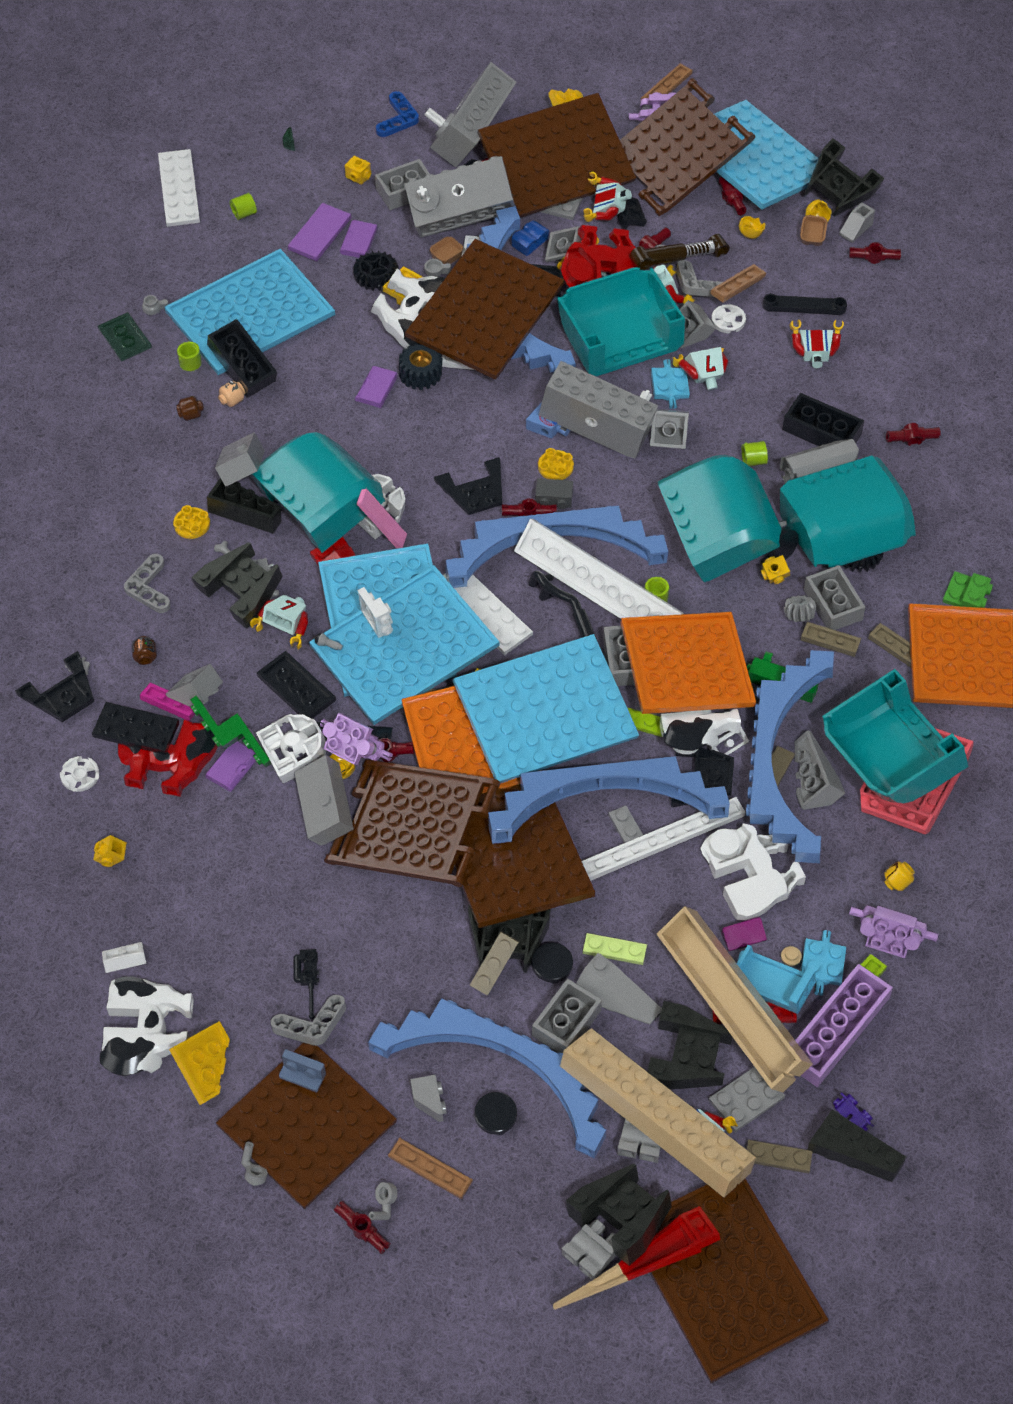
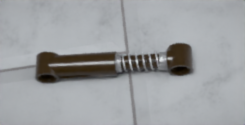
(645, 258)

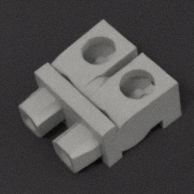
(632, 1139)
(592, 1246)

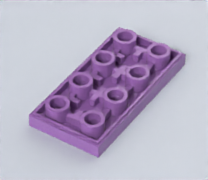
(319, 232)

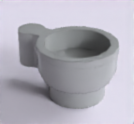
(435, 267)
(152, 305)

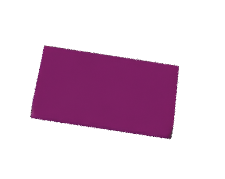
(743, 934)

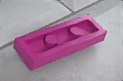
(157, 697)

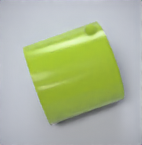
(243, 206)
(189, 356)
(754, 453)
(658, 587)

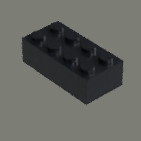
(241, 357)
(820, 422)

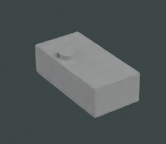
(240, 459)
(323, 800)

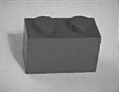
(554, 492)

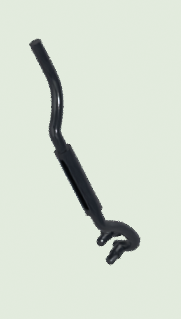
(549, 590)

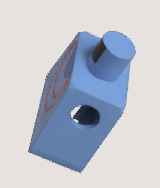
(544, 426)

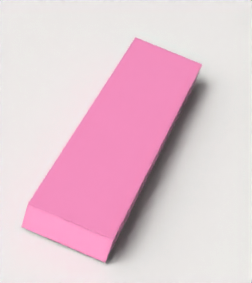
(381, 518)

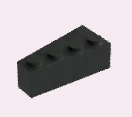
(243, 506)
(851, 1145)

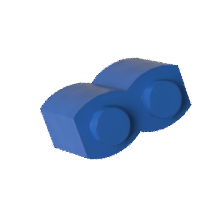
(530, 237)

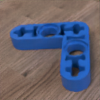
(383, 128)

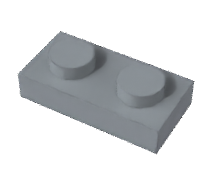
(625, 824)

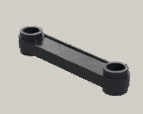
(798, 304)

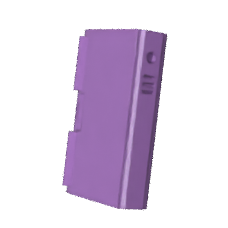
(358, 238)
(376, 386)
(231, 766)

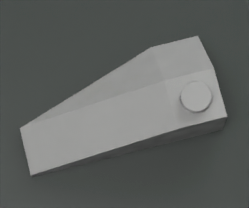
(818, 779)
(617, 990)

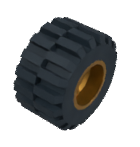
(420, 366)

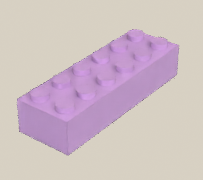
(842, 1021)

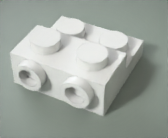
(376, 613)

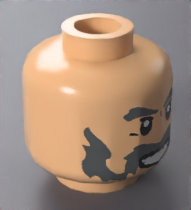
(231, 393)

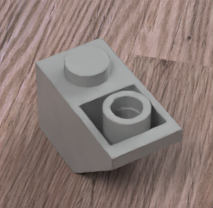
(858, 222)
(427, 1098)

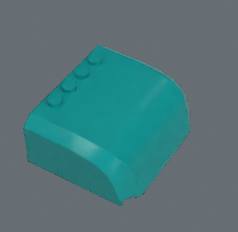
(621, 320)
(317, 486)
(847, 512)
(721, 514)
(893, 742)

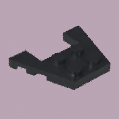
(477, 494)
(66, 696)
(714, 768)

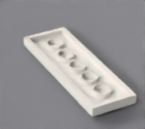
(178, 188)
(495, 615)

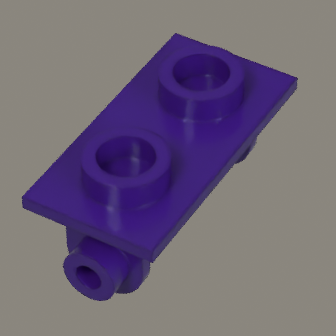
(848, 1106)

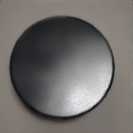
(788, 543)
(552, 962)
(495, 1113)

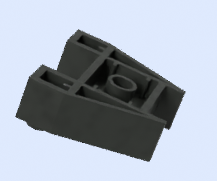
(839, 182)
(242, 579)
(526, 929)
(694, 1049)
(623, 1206)

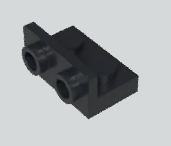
(632, 214)

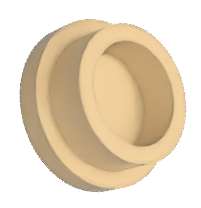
(791, 956)

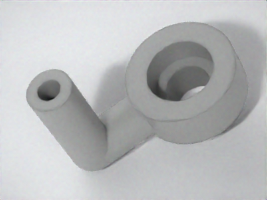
(254, 1174)
(386, 1195)

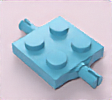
(669, 383)
(825, 959)

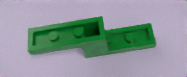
(230, 731)

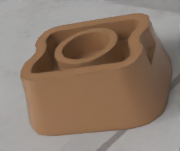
(813, 230)
(446, 250)

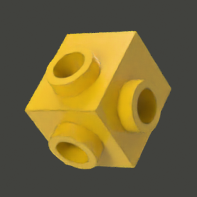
(357, 170)
(778, 564)
(109, 851)

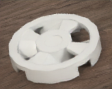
(728, 318)
(79, 774)

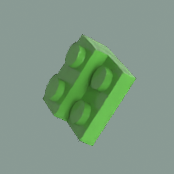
(968, 590)

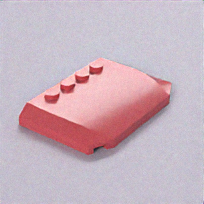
(920, 813)

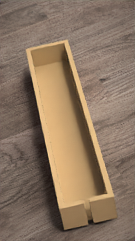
(734, 999)
(658, 1112)

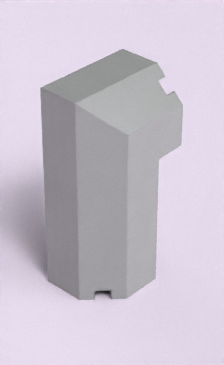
(818, 459)

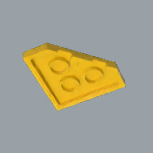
(203, 1061)

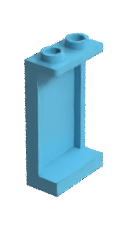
(777, 981)

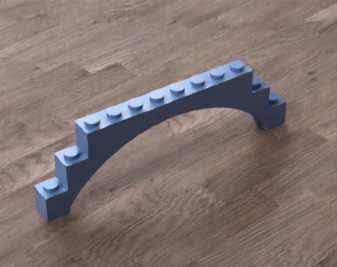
(532, 349)
(595, 523)
(650, 775)
(766, 801)
(456, 1024)

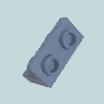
(302, 1071)

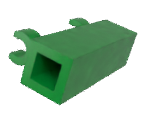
(766, 670)

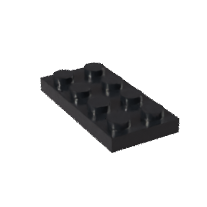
(296, 686)
(135, 728)

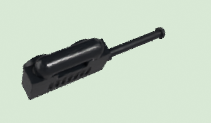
(310, 973)

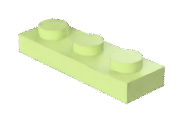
(615, 948)

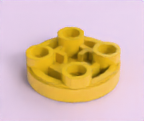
(555, 464)
(191, 522)

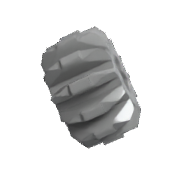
(800, 608)

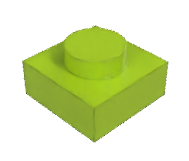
(874, 965)

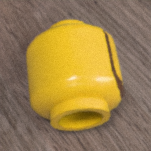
(899, 876)

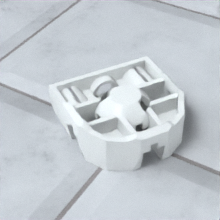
(395, 504)
(303, 739)

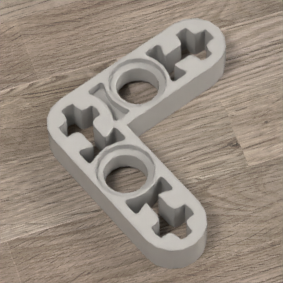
(689, 283)
(142, 584)
(311, 1030)

